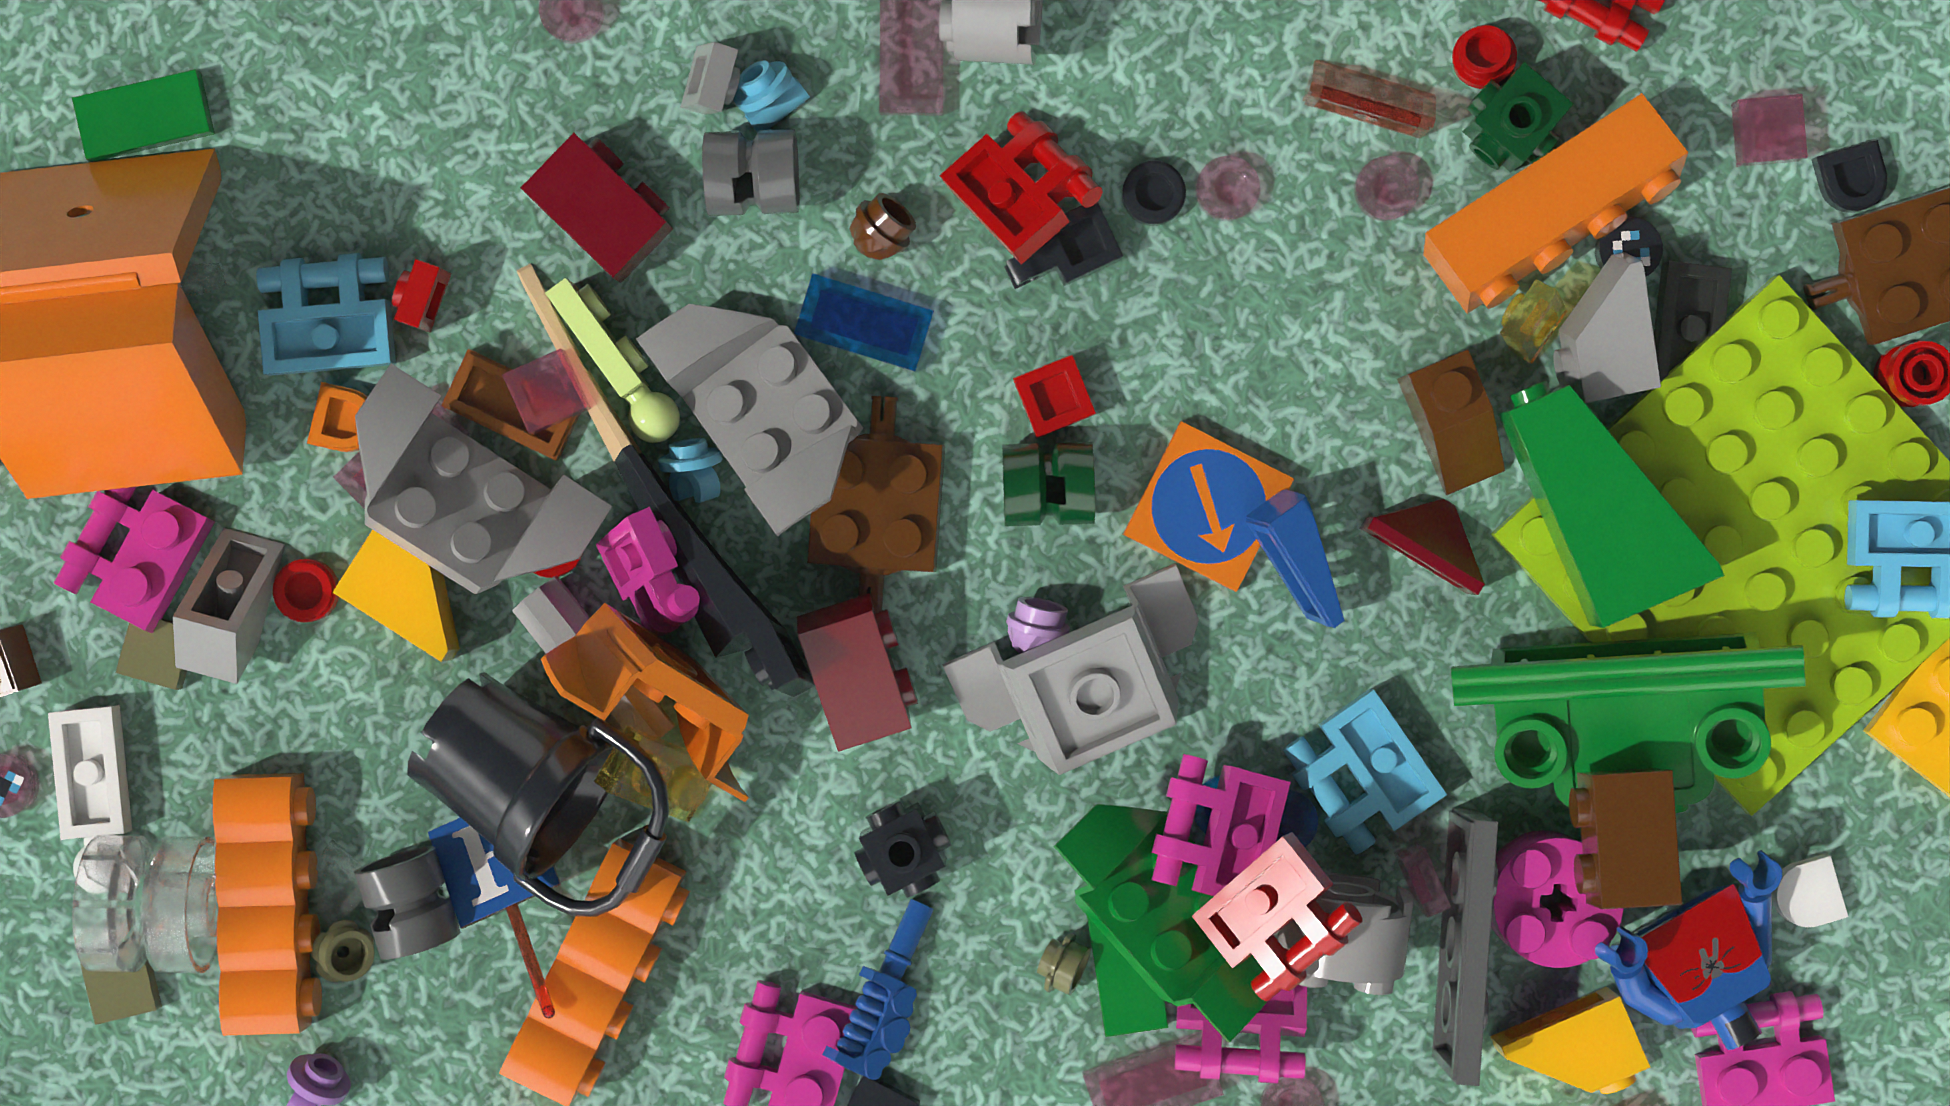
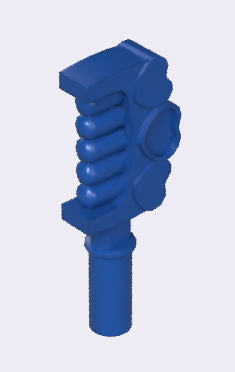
(880, 1020)

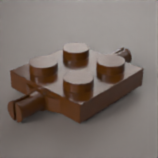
(1893, 267)
(882, 506)

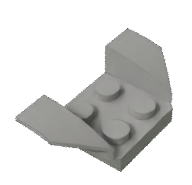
(758, 404)
(459, 500)
(1090, 685)

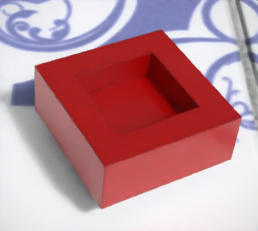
(420, 295)
(1054, 396)

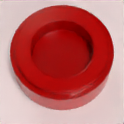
(305, 590)

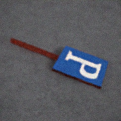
(484, 887)

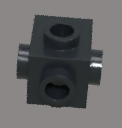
(910, 825)

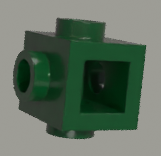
(1533, 106)

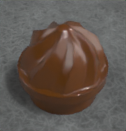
(882, 227)

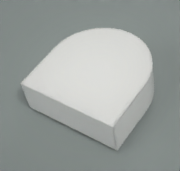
(1810, 893)

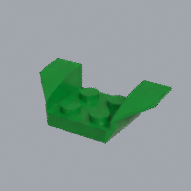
(1154, 920)

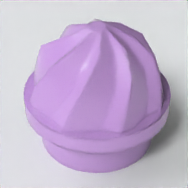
(1036, 623)

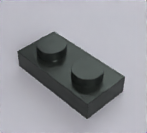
(1688, 309)

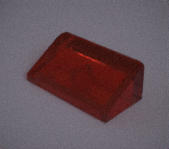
(1370, 99)

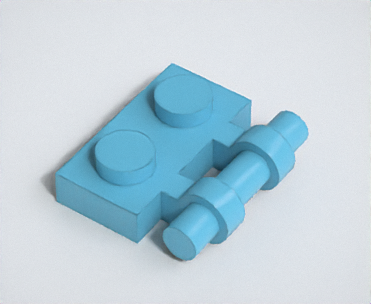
(325, 335)
(1897, 536)
(1379, 758)

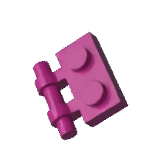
(149, 562)
(641, 566)
(1240, 827)
(1279, 1017)
(803, 1073)
(1773, 1073)

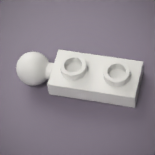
(89, 774)

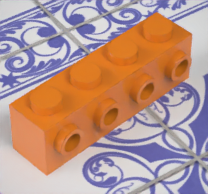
(1556, 204)

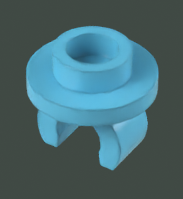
(692, 470)

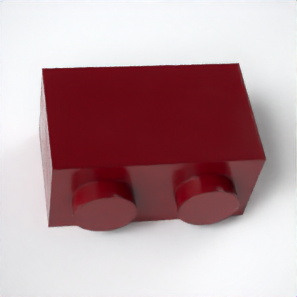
(598, 207)
(855, 672)

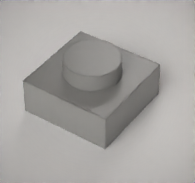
(711, 79)

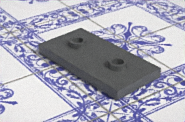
(1464, 945)

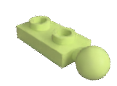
(651, 414)

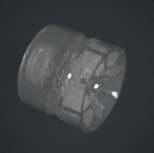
(146, 904)

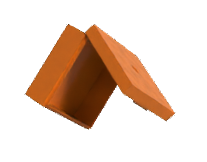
(96, 337)

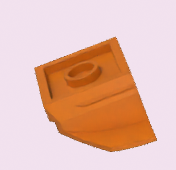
(617, 652)

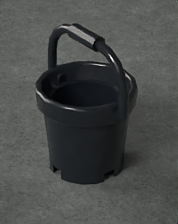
(531, 785)

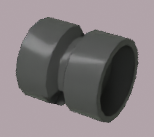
(774, 175)
(407, 902)

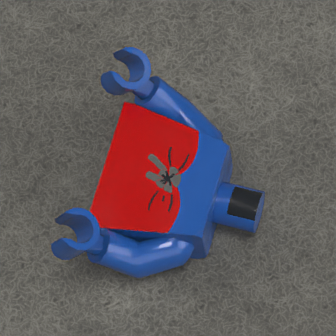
(1703, 956)

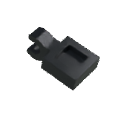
(1073, 252)

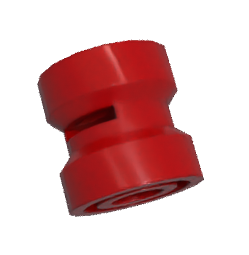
(1902, 375)

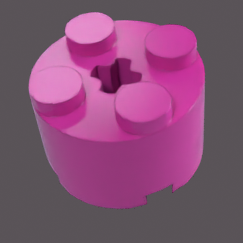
(1552, 937)

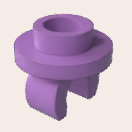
(317, 1080)

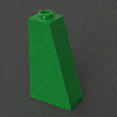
(1602, 512)

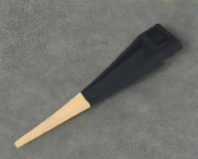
(727, 609)

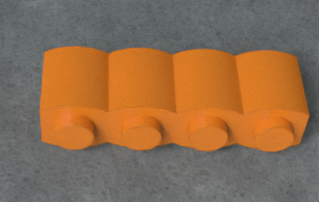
(264, 903)
(592, 980)

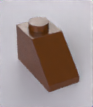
(1454, 421)

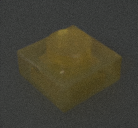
(1532, 320)

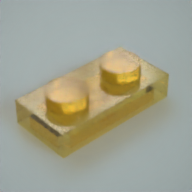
(684, 782)

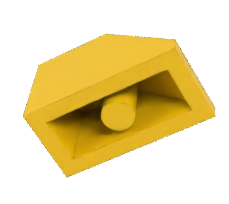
(401, 595)
(1579, 1043)

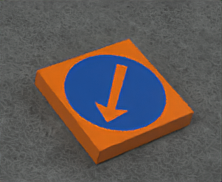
(1200, 504)

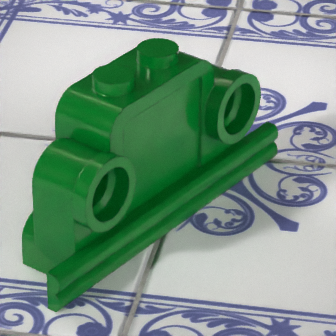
(1631, 706)

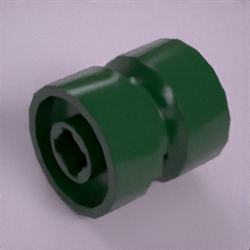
(1025, 484)

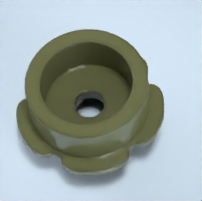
(356, 960)
(1063, 964)

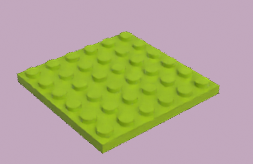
(1759, 457)

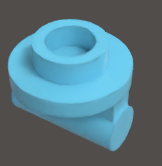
(768, 93)

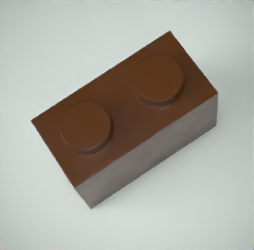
(1626, 838)

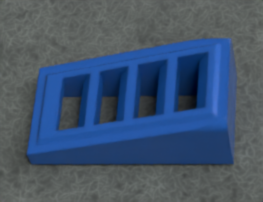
(1294, 547)

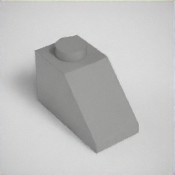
(1610, 335)
(226, 606)

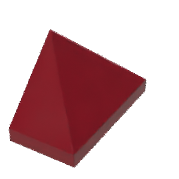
(1433, 539)

